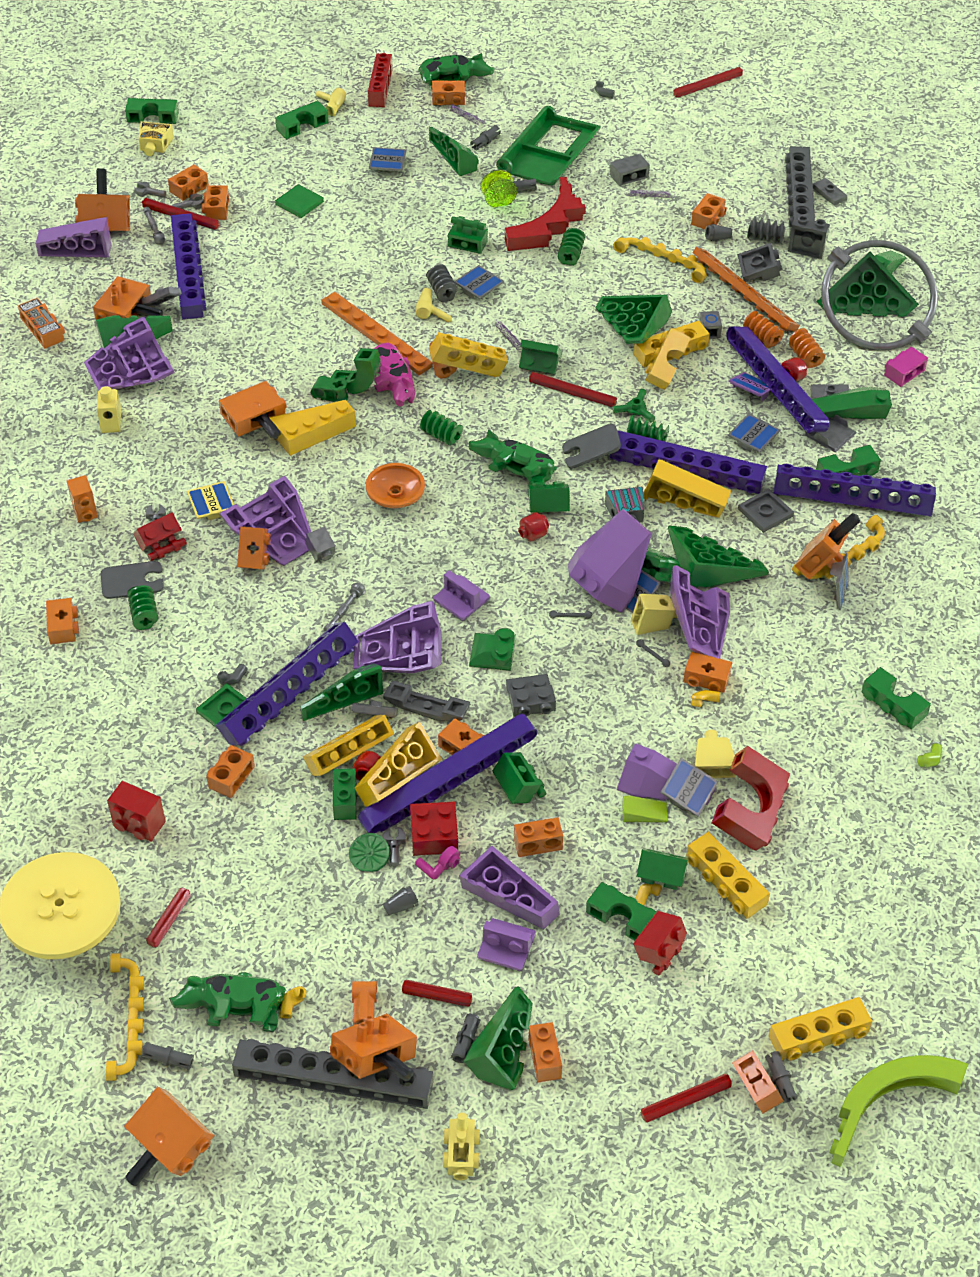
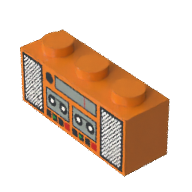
(41, 322)

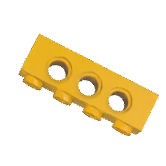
(698, 341)
(468, 355)
(348, 745)
(725, 864)
(827, 1019)

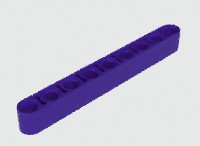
(777, 379)
(448, 774)

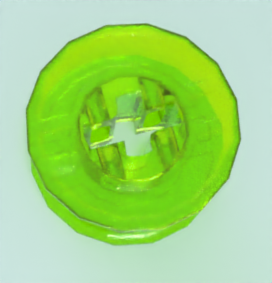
(498, 188)

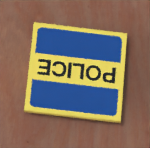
(210, 500)

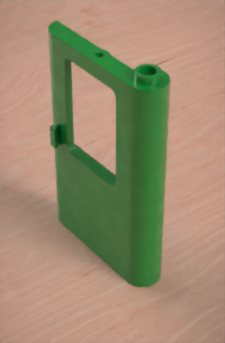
(538, 163)

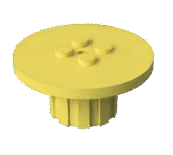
(59, 905)

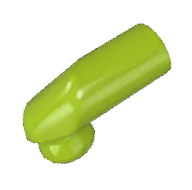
(932, 758)

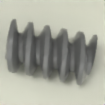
(766, 229)
(442, 283)

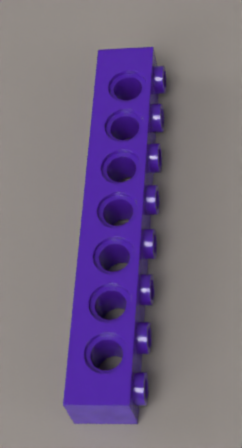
(188, 267)
(707, 465)
(862, 497)
(231, 725)

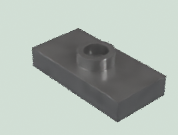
(829, 191)
(161, 295)
(821, 390)
(374, 708)

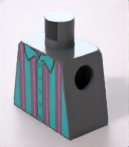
(627, 499)

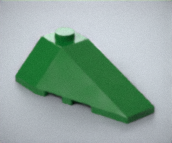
(857, 403)

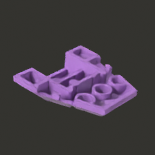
(129, 359)

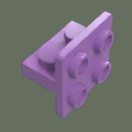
(460, 596)
(505, 944)

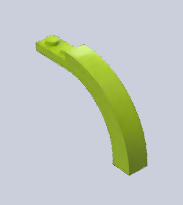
(893, 1075)

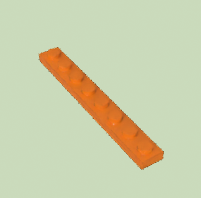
(749, 292)
(375, 331)

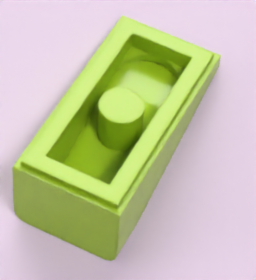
(643, 810)

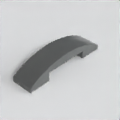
(424, 705)

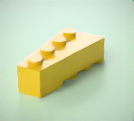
(313, 425)
(685, 490)
(402, 762)

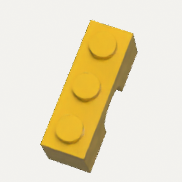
(660, 371)

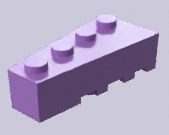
(75, 240)
(509, 888)

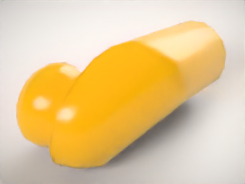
(706, 695)
(646, 890)
(290, 1000)

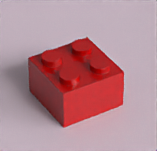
(136, 811)
(433, 827)

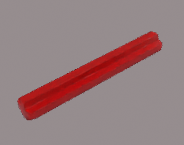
(686, 1097)

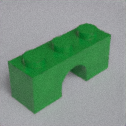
(139, 108)
(289, 123)
(863, 462)
(907, 710)
(608, 901)

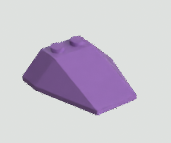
(278, 512)
(612, 561)
(700, 613)
(403, 642)

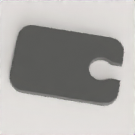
(592, 445)
(120, 578)

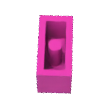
(905, 366)

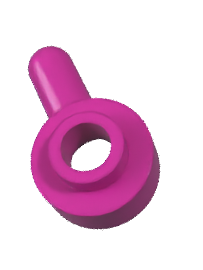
(449, 859)

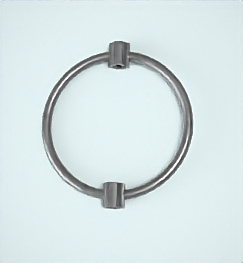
(840, 258)

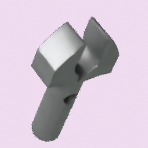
(143, 188)
(194, 201)
(151, 515)
(394, 845)

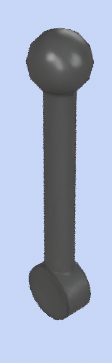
(553, 614)
(665, 662)

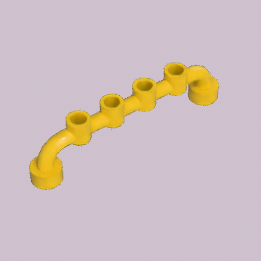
(697, 275)
(857, 551)
(135, 1025)

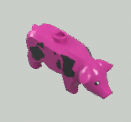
(394, 374)

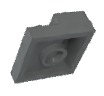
(808, 237)
(760, 262)
(531, 695)

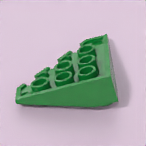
(869, 290)
(635, 315)
(709, 562)

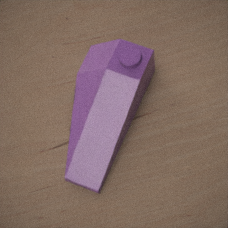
(646, 773)

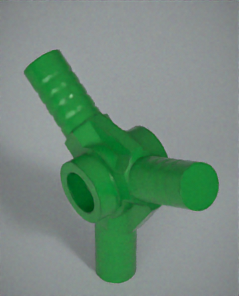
(636, 407)

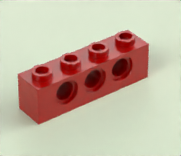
(380, 80)

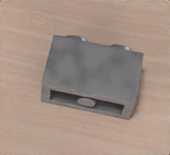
(629, 169)

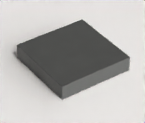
(765, 510)

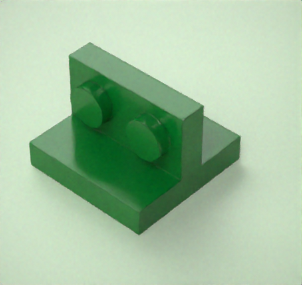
(539, 356)

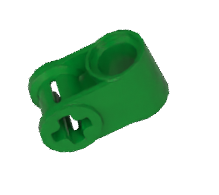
(328, 388)

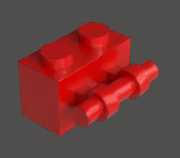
(158, 531)
(661, 940)

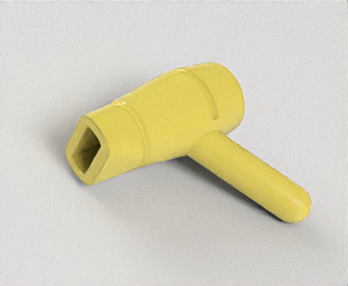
(335, 100)
(425, 308)

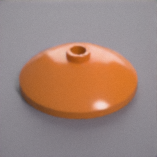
(395, 485)

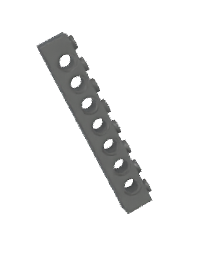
(799, 183)
(319, 1078)

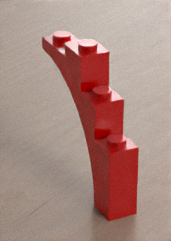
(553, 222)

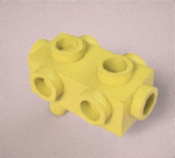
(461, 1140)

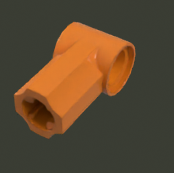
(364, 999)

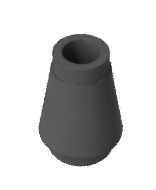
(716, 232)
(400, 901)

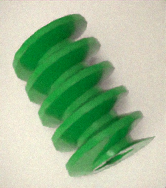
(571, 246)
(440, 427)
(646, 430)
(142, 607)

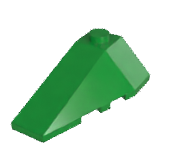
(456, 154)
(113, 326)
(352, 688)
(498, 1047)

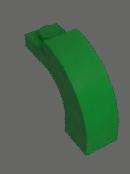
(367, 365)

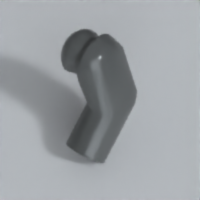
(602, 91)
(234, 677)

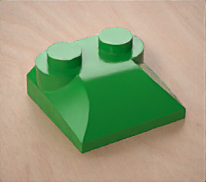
(493, 650)

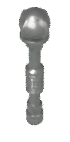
(158, 236)
(357, 589)

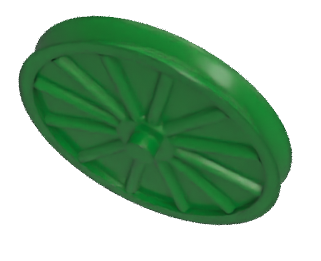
(369, 852)

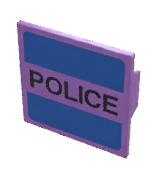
(751, 384)

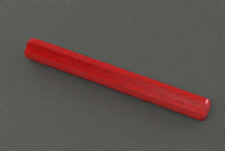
(708, 82)
(172, 210)
(573, 389)

